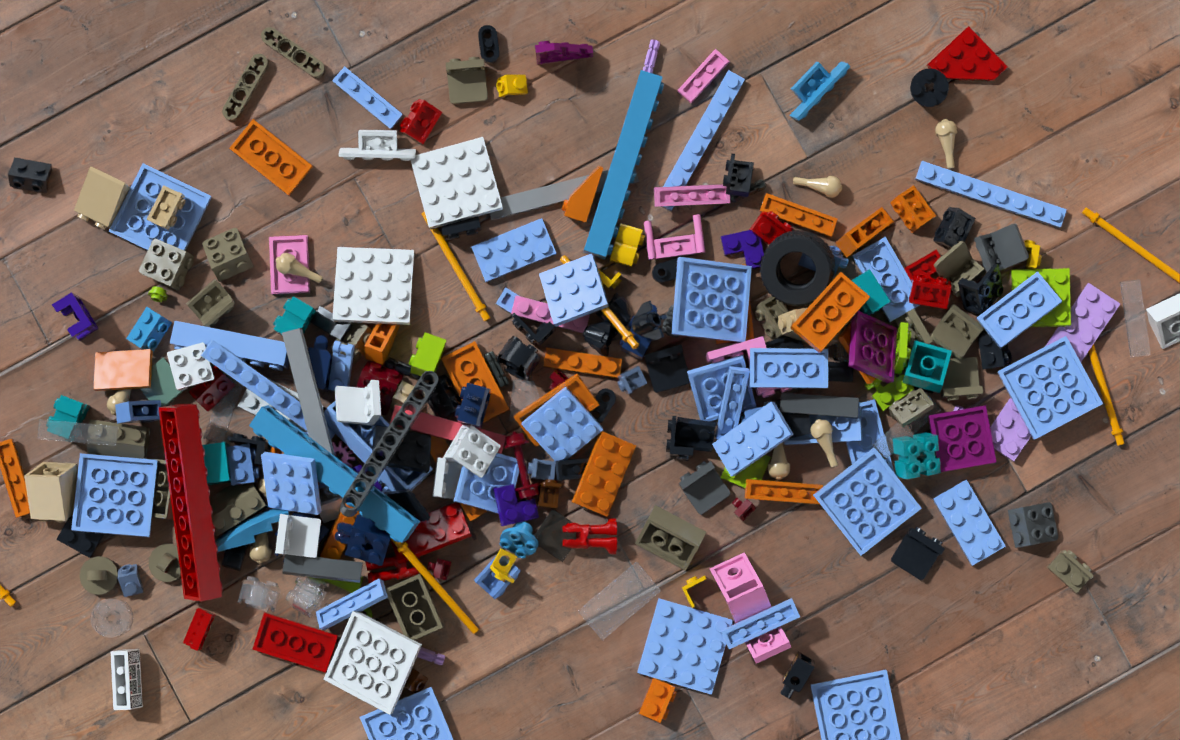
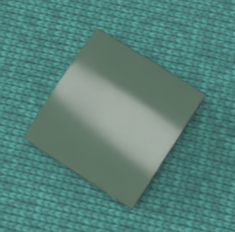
(162, 384)

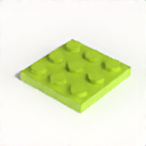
(1060, 283)

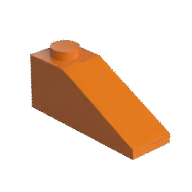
(582, 197)
(864, 232)
(380, 342)

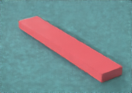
(443, 428)

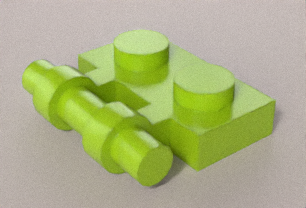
(890, 393)

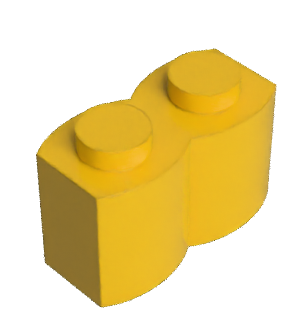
(626, 245)

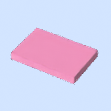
(289, 283)

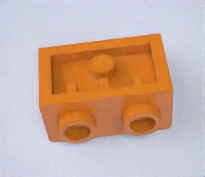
(912, 209)
(657, 700)

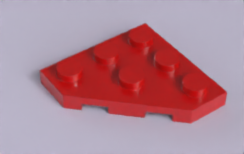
(968, 59)

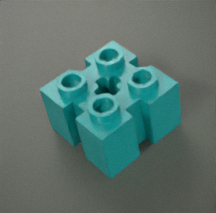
(296, 316)
(69, 410)
(916, 455)

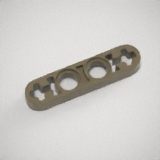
(293, 52)
(247, 88)

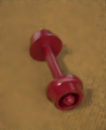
(528, 490)

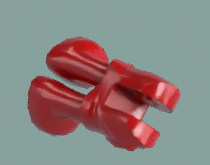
(584, 542)
(400, 572)

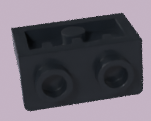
(954, 227)
(444, 398)
(694, 434)

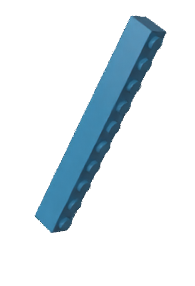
(623, 164)
(333, 472)

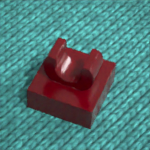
(558, 378)
(743, 509)
(440, 569)

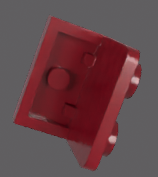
(388, 382)

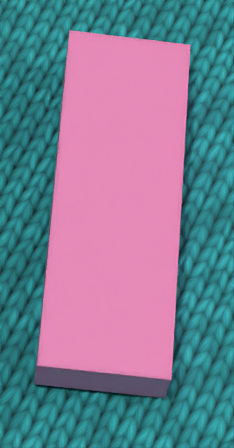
(703, 76)

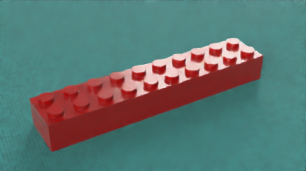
(190, 502)

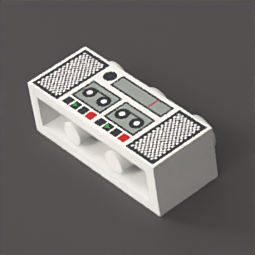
(126, 679)

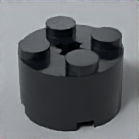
(929, 98)
(518, 358)

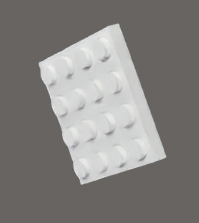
(456, 183)
(373, 285)
(372, 662)

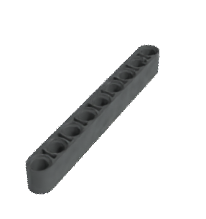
(387, 451)

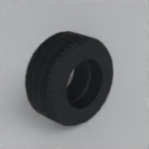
(808, 244)

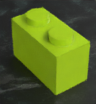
(428, 354)

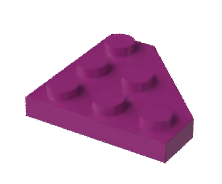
(556, 52)

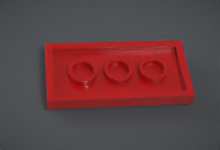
(443, 528)
(295, 642)

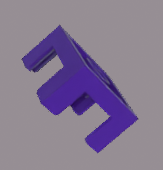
(85, 323)

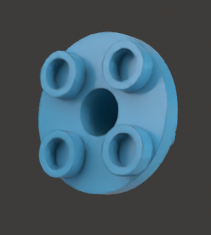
(519, 540)

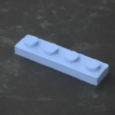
(367, 98)
(732, 400)
(355, 601)
(760, 623)

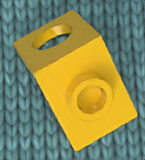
(501, 572)
(691, 582)

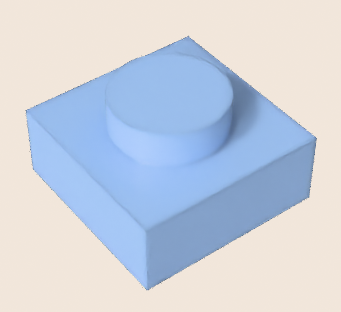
(506, 300)

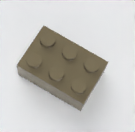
(414, 607)

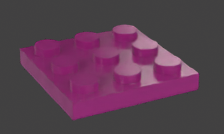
(872, 347)
(963, 438)

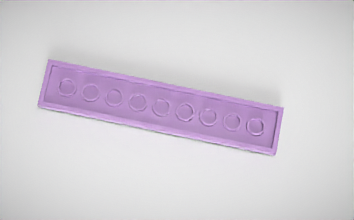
(1088, 319)

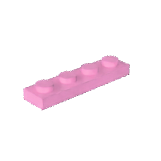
(690, 195)
(540, 312)

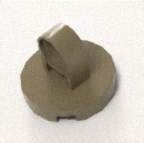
(165, 563)
(99, 575)

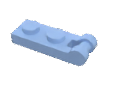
(341, 365)

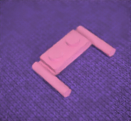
(677, 245)

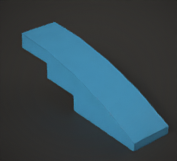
(244, 532)

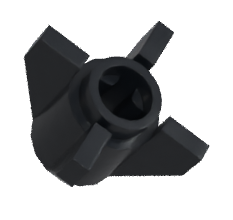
(619, 307)
(647, 322)
(600, 336)

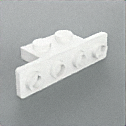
(377, 145)

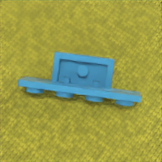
(814, 85)

